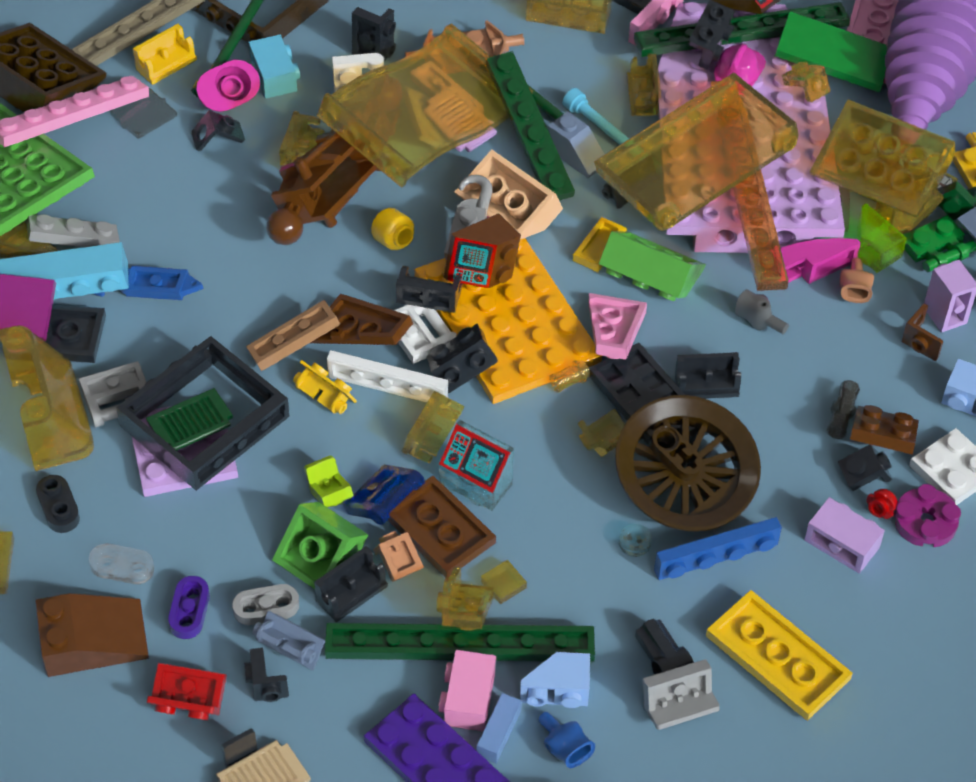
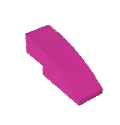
(818, 257)

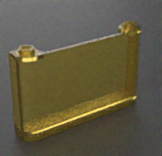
(698, 151)

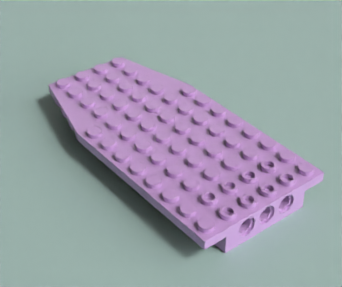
(798, 201)

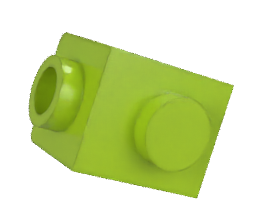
(326, 482)

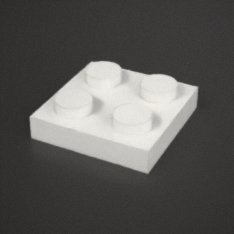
(949, 465)

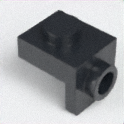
(865, 467)
(265, 688)

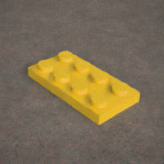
(779, 655)

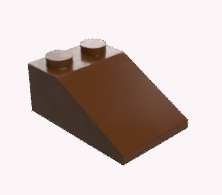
(89, 632)

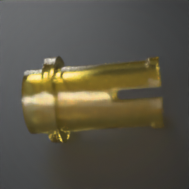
(569, 376)

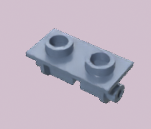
(289, 639)

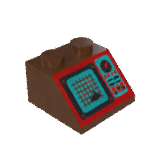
(483, 252)

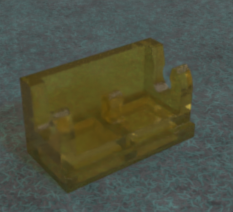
(644, 87)
(299, 137)
(432, 427)

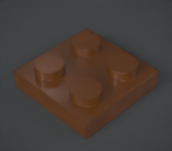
(885, 429)

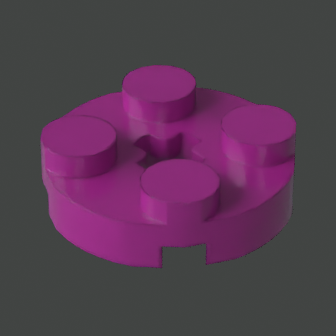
(933, 502)

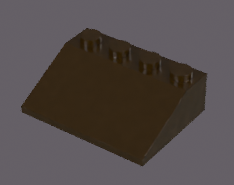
(41, 69)

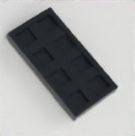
(634, 383)

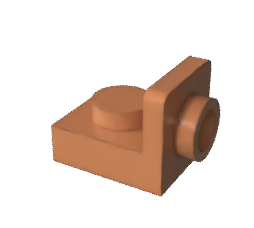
(398, 555)

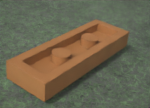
(293, 335)

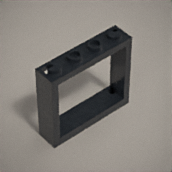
(233, 443)

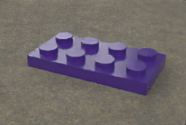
(427, 748)

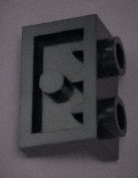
(373, 33)

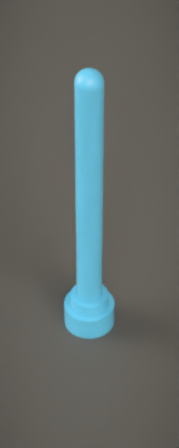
(576, 102)

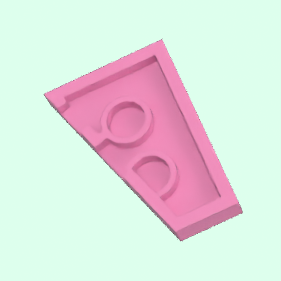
(615, 324)

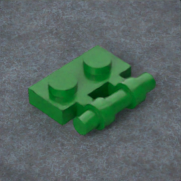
(935, 237)

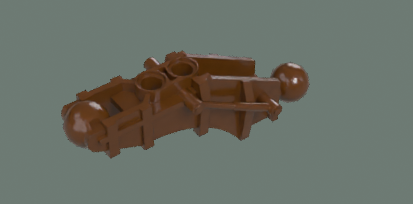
(317, 187)

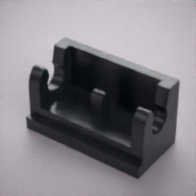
(428, 292)
(709, 375)
(350, 584)

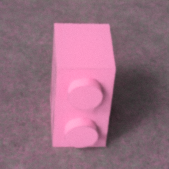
(468, 691)

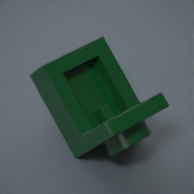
(957, 199)

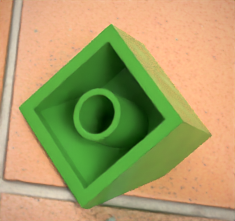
(317, 542)

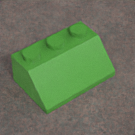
(650, 264)

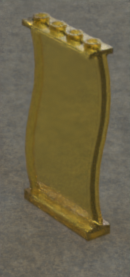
(417, 106)

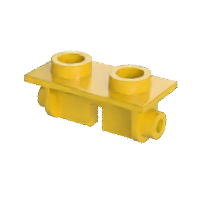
(334, 393)

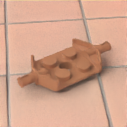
(489, 39)

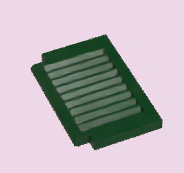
(191, 419)

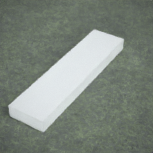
(384, 377)

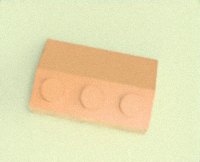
(515, 195)

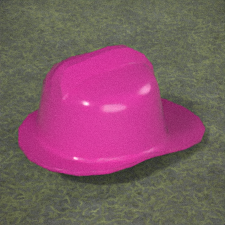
(742, 61)
(228, 85)

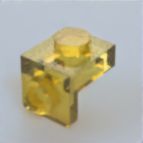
(810, 77)
(602, 433)

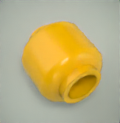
(392, 229)

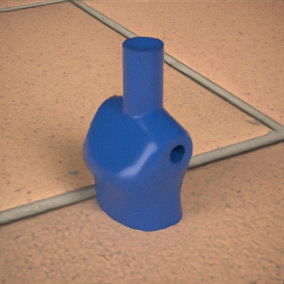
(566, 741)

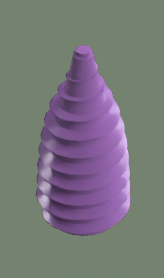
(930, 58)

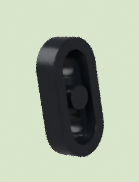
(56, 501)

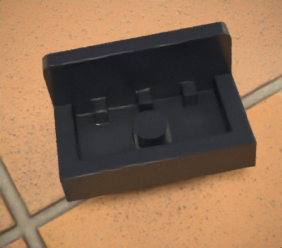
(710, 32)
(462, 357)

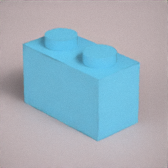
(274, 66)

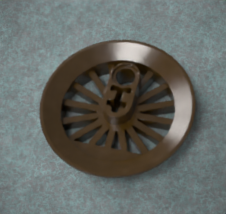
(699, 475)

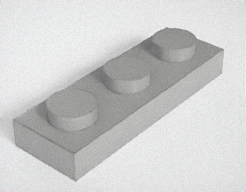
(70, 231)

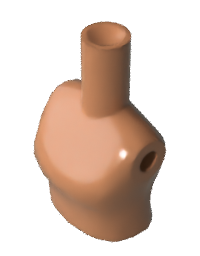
(856, 283)

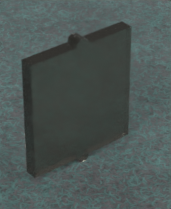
(144, 115)

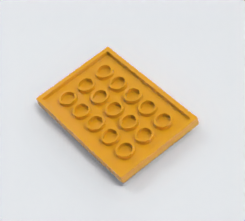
(523, 324)

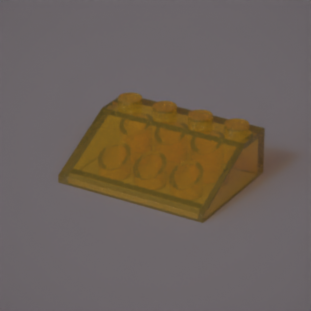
(884, 158)

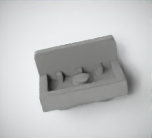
(679, 694)

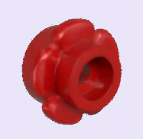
(882, 503)

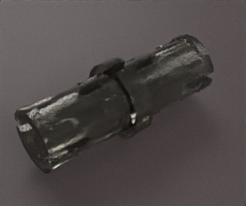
(843, 409)

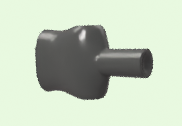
(758, 313)

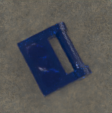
(383, 493)

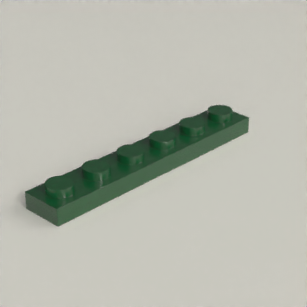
(529, 124)

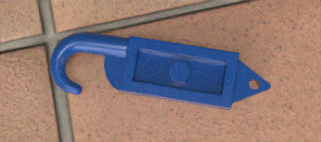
(159, 283)

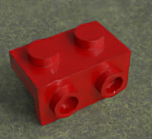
(187, 690)

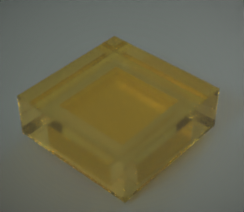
(505, 580)

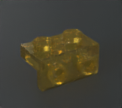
(463, 604)

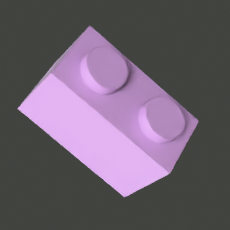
(950, 295)
(844, 535)

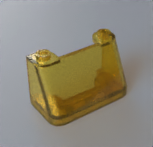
(56, 420)

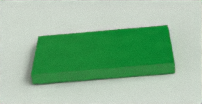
(838, 50)

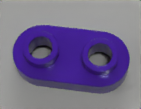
(187, 609)

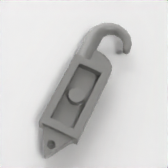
(471, 210)

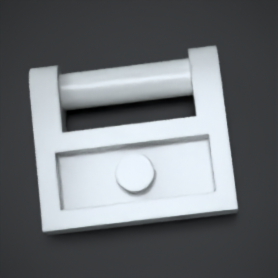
(350, 67)
(418, 340)

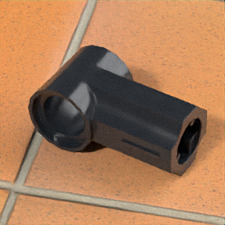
(661, 647)

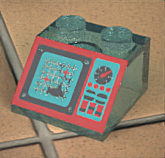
(477, 466)

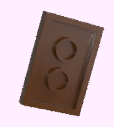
(441, 527)

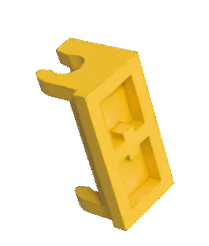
(164, 54)

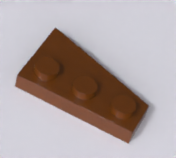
(365, 323)

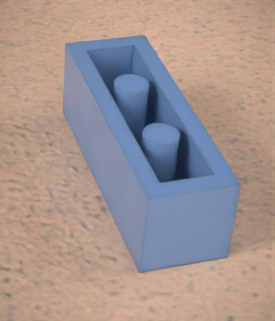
(499, 727)

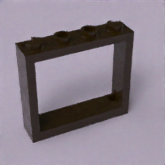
(281, 25)

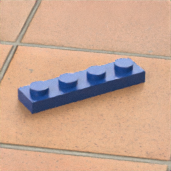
(717, 548)

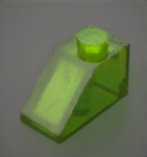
(879, 240)

